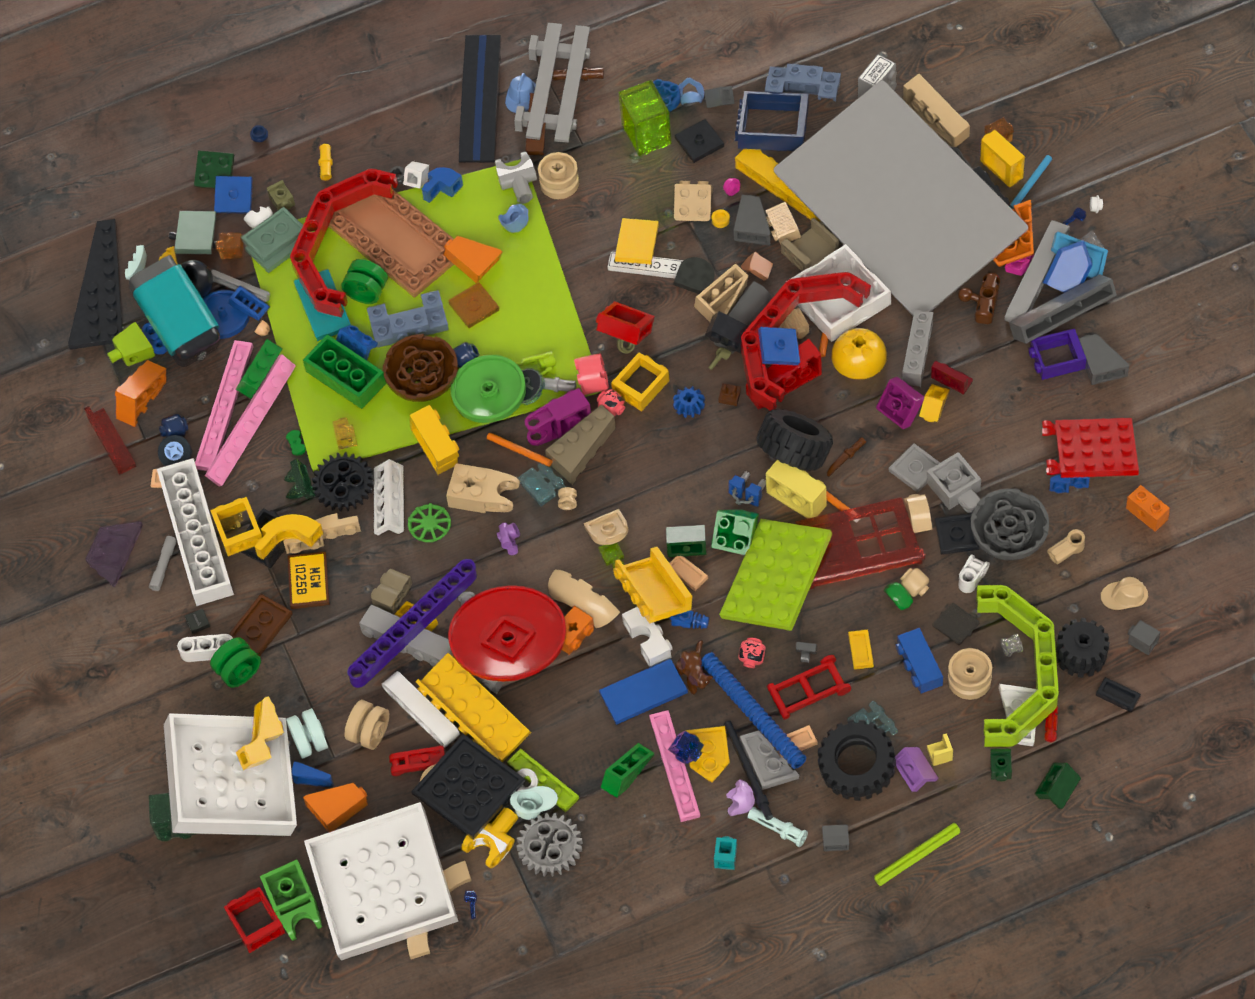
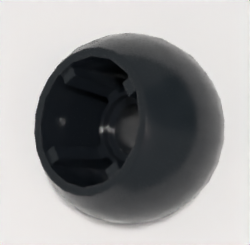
(199, 275)

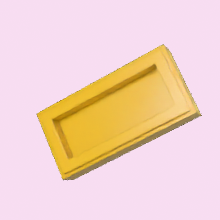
(860, 649)

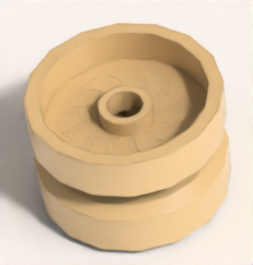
(558, 175)
(969, 673)
(366, 724)

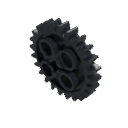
(353, 493)

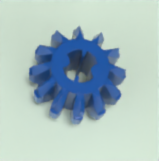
(689, 402)

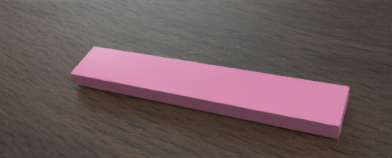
(675, 770)

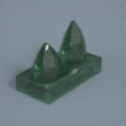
(299, 474)

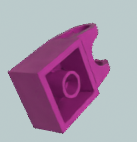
(558, 417)

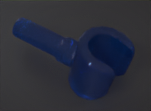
(1078, 213)
(470, 896)

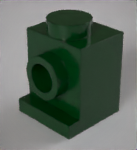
(1000, 764)

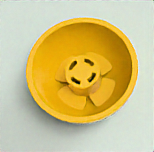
(859, 354)

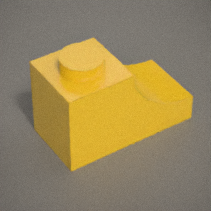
(934, 403)

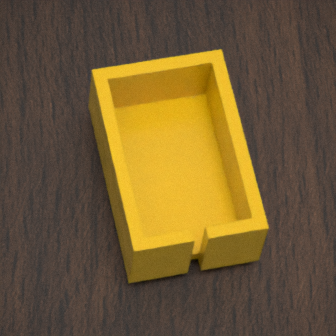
(434, 439)

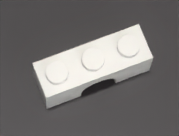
(656, 648)

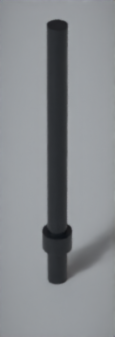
(761, 799)

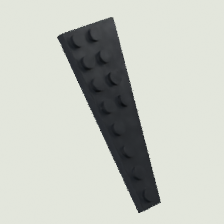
(99, 303)

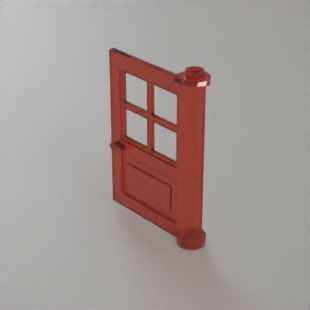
(842, 554)

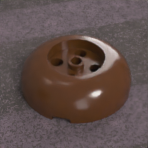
(415, 353)

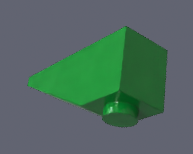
(625, 770)

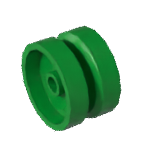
(364, 281)
(235, 662)

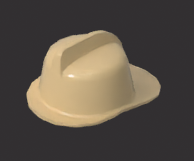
(1124, 594)

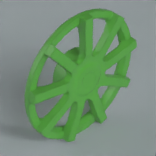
(429, 523)

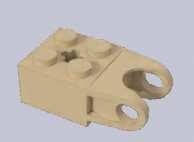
(480, 489)

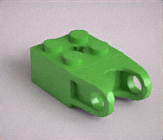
(291, 904)

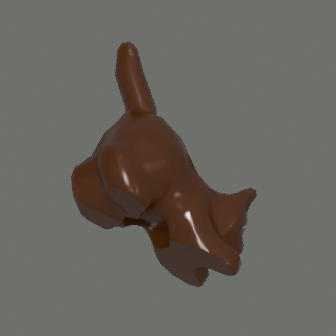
(691, 665)

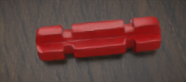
(1051, 726)

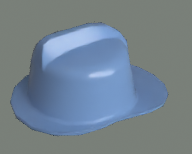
(519, 93)

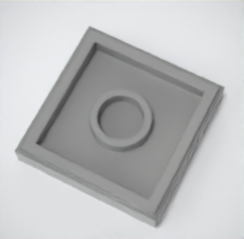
(913, 467)

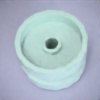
(309, 732)

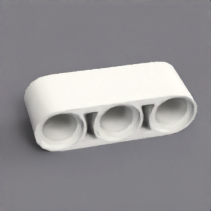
(197, 646)

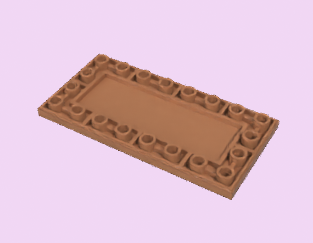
(395, 239)

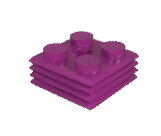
(900, 402)

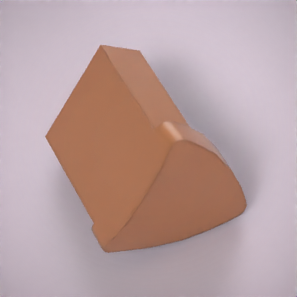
(758, 266)

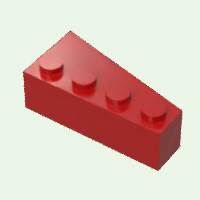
(793, 376)

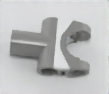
(517, 177)

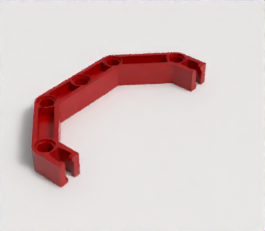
(318, 219)
(781, 305)

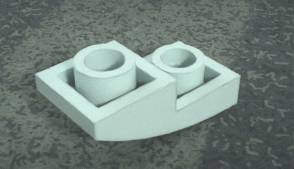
(138, 262)

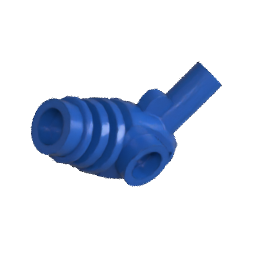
(688, 618)

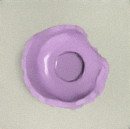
(742, 798)

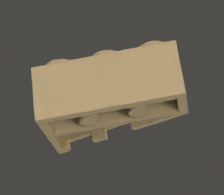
(722, 293)

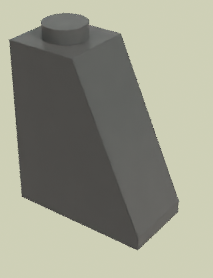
(751, 222)
(1102, 361)

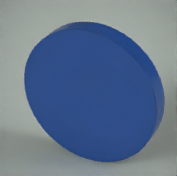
(229, 319)

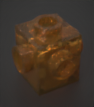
(230, 245)

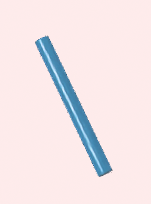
(1031, 181)

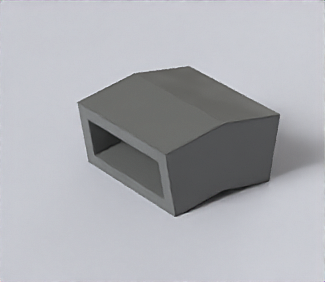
(835, 837)

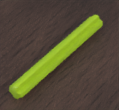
(917, 854)

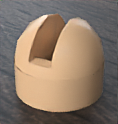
(262, 329)

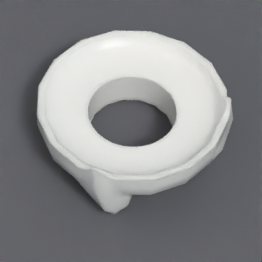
(527, 772)

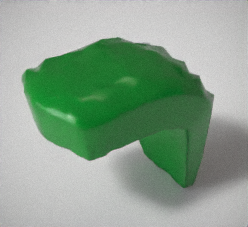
(898, 595)

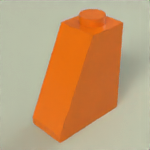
(471, 256)
(336, 804)

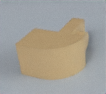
(918, 512)

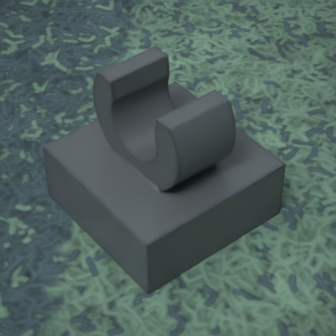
(806, 649)

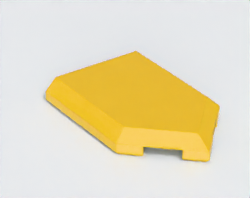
(714, 752)

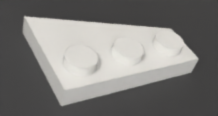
(1012, 698)

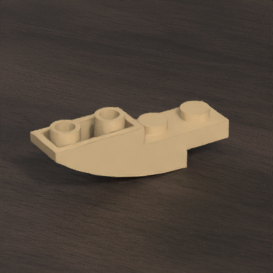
(331, 529)

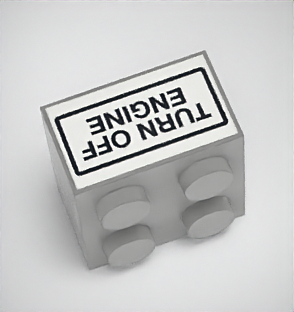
(877, 70)

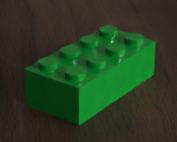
(344, 371)

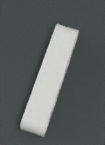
(420, 709)

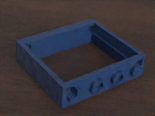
(771, 101)

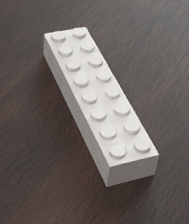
(195, 532)

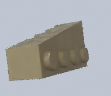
(580, 443)

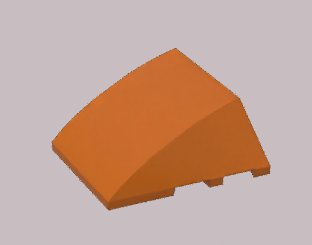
(1023, 245)

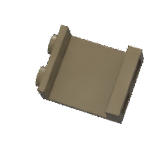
(811, 247)

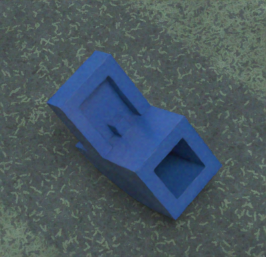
(442, 180)

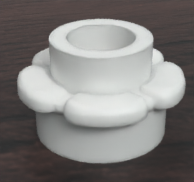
(1096, 204)

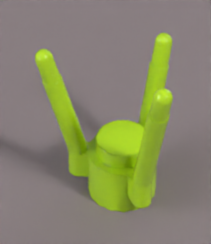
(544, 361)

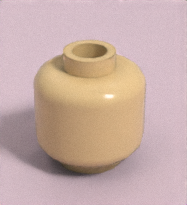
(915, 582)

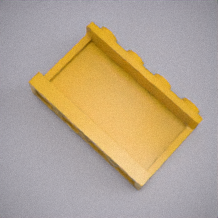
(654, 586)

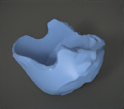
(515, 218)

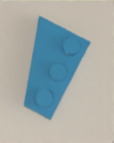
(1097, 254)

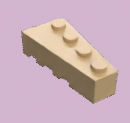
(935, 111)

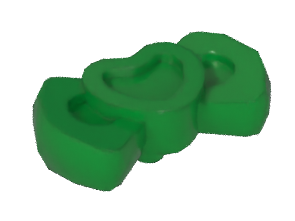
(295, 442)

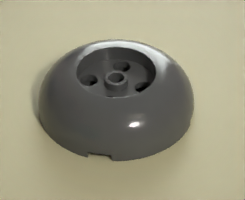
(1005, 507)

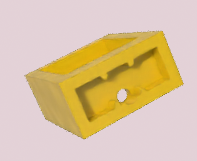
(1002, 158)
(630, 395)
(242, 541)

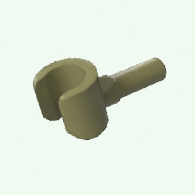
(721, 353)

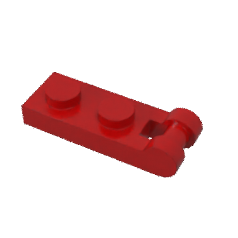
(415, 760)

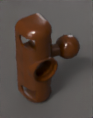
(985, 299)

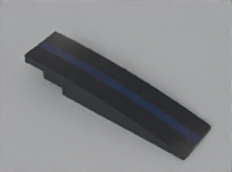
(480, 98)

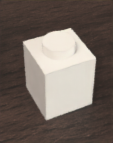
(416, 174)

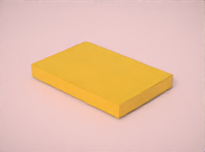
(636, 241)

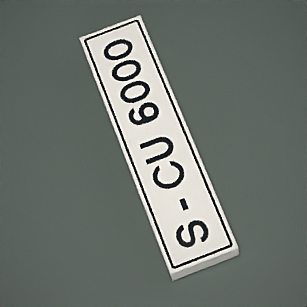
(660, 267)

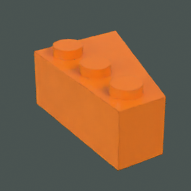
(138, 390)

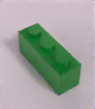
(259, 369)

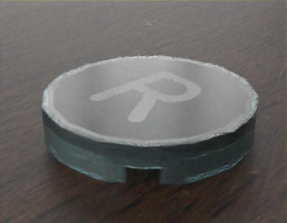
(534, 385)

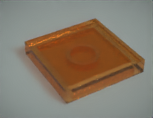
(473, 305)

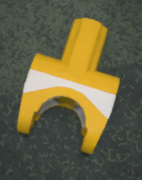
(494, 837)

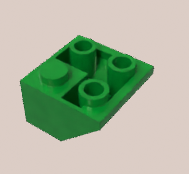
(734, 530)

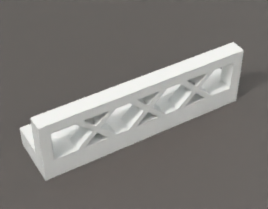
(391, 496)

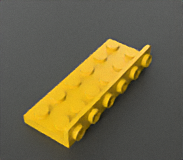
(473, 708)

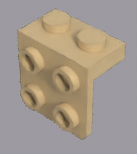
(692, 201)

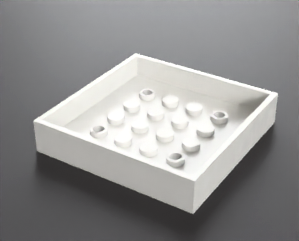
(221, 783)
(380, 881)

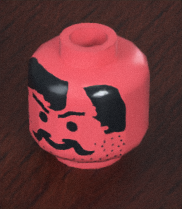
(612, 401)
(751, 652)

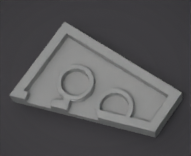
(766, 762)

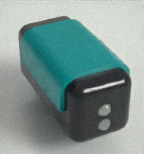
(175, 311)

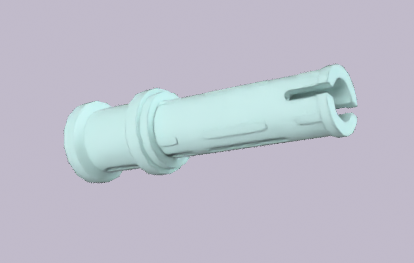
(786, 830)

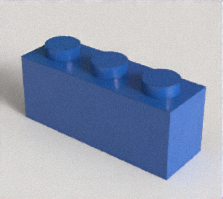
(919, 661)

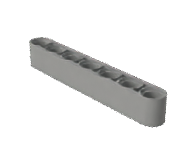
(1033, 279)

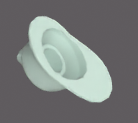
(533, 801)

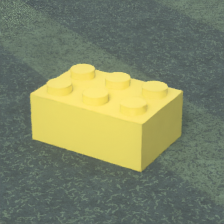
(796, 489)

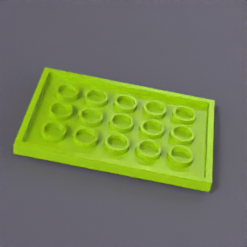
(776, 574)

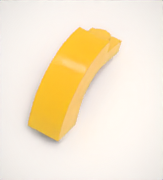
(288, 527)

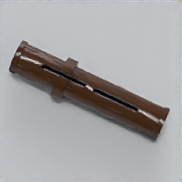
(587, 73)

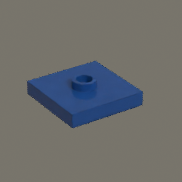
(233, 194)
(779, 346)

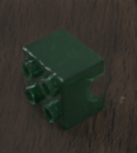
(161, 818)

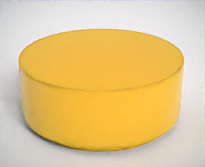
(720, 218)

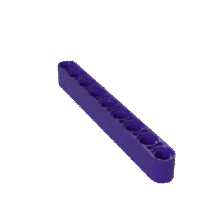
(410, 631)

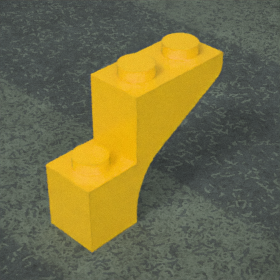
(265, 728)

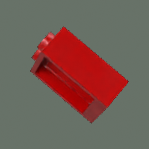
(625, 323)
(262, 935)

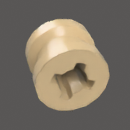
(567, 498)

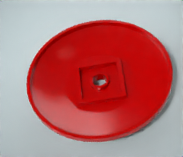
(501, 613)

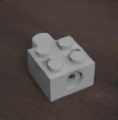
(955, 483)

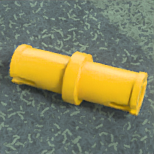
(325, 162)

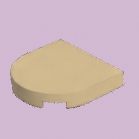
(607, 528)

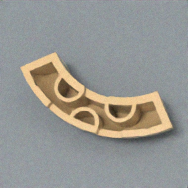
(580, 594)

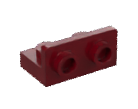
(950, 377)

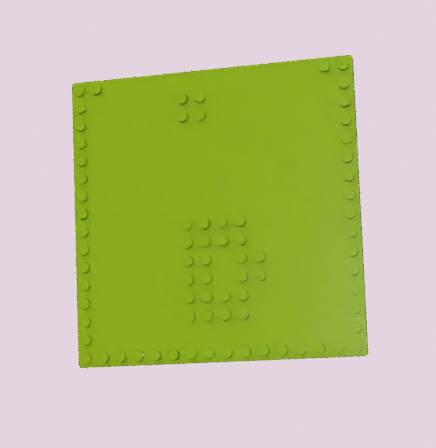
(531, 320)

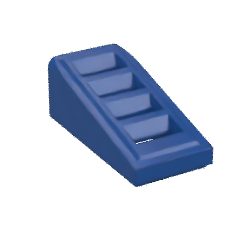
(246, 295)
(310, 776)

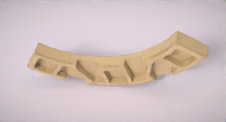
(455, 877)

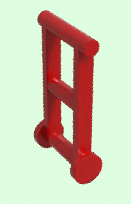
(826, 663)

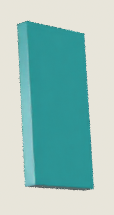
(320, 322)

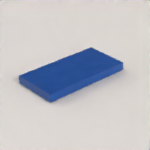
(643, 691)

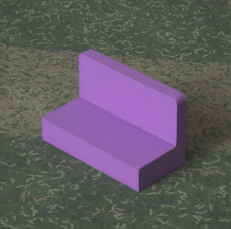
(914, 768)

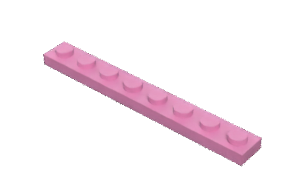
(223, 404)
(250, 420)

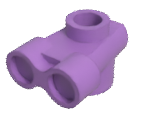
(507, 537)

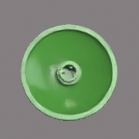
(488, 388)

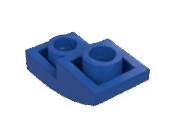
(1062, 485)

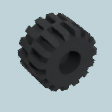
(1082, 647)

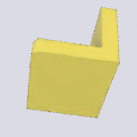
(941, 751)

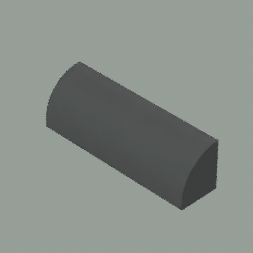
(749, 306)

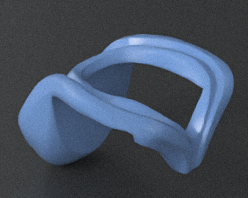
(691, 96)

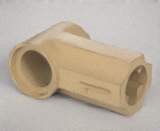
(1066, 547)

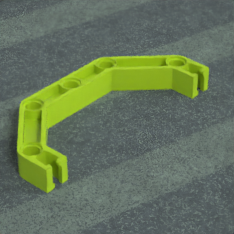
(1031, 623)

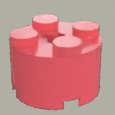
(591, 374)

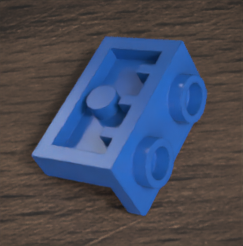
(356, 341)

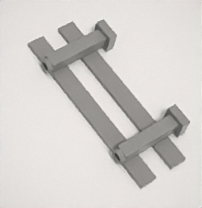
(549, 51)

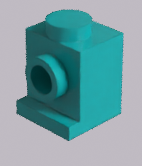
(725, 860)

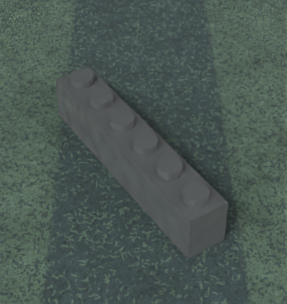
(1062, 308)

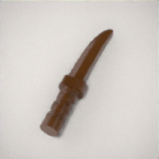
(848, 453)

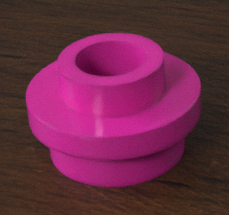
(731, 186)

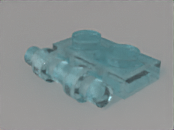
(538, 487)
(877, 712)

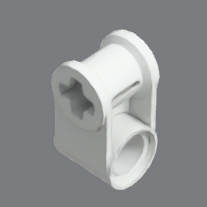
(974, 571)

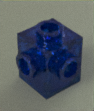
(686, 747)

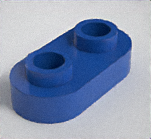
(154, 340)

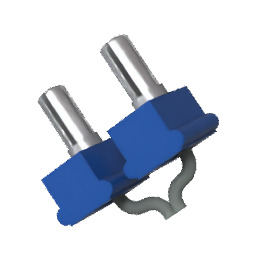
(752, 494)

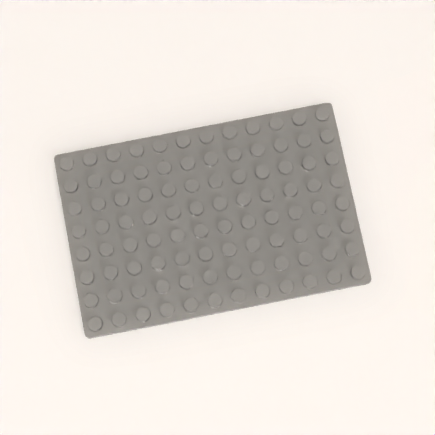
(900, 199)

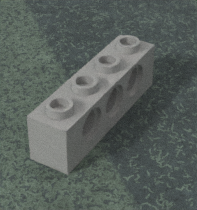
(917, 348)

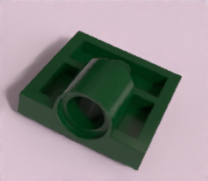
(211, 165)

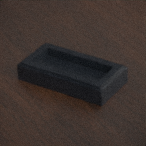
(1118, 694)

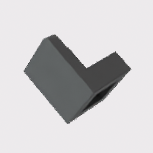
(719, 96)

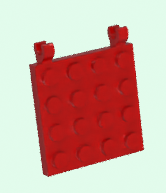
(1093, 447)

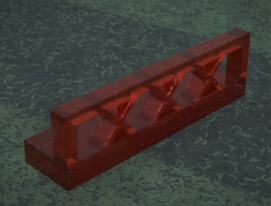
(110, 440)

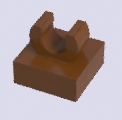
(729, 394)

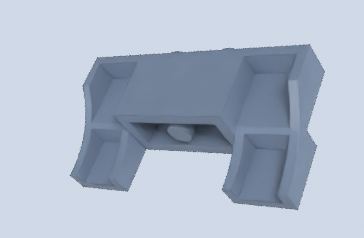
(804, 80)
(423, 320)

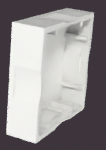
(839, 315)

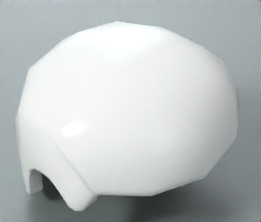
(254, 219)

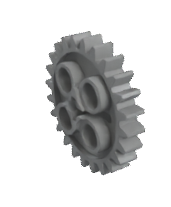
(533, 838)

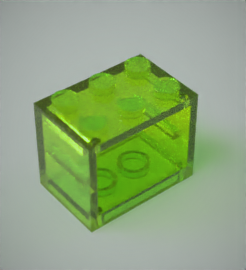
(645, 118)

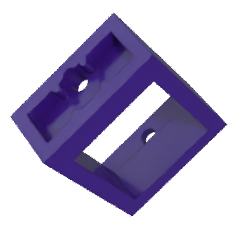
(1055, 340)

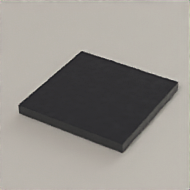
(468, 786)

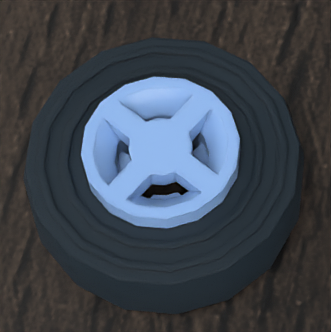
(168, 449)

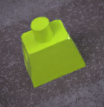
(131, 346)

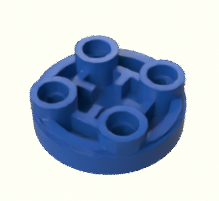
(669, 93)

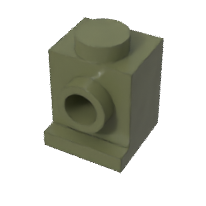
(280, 195)

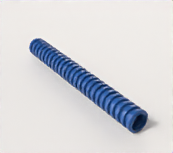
(753, 710)

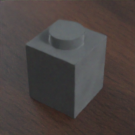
(1143, 637)

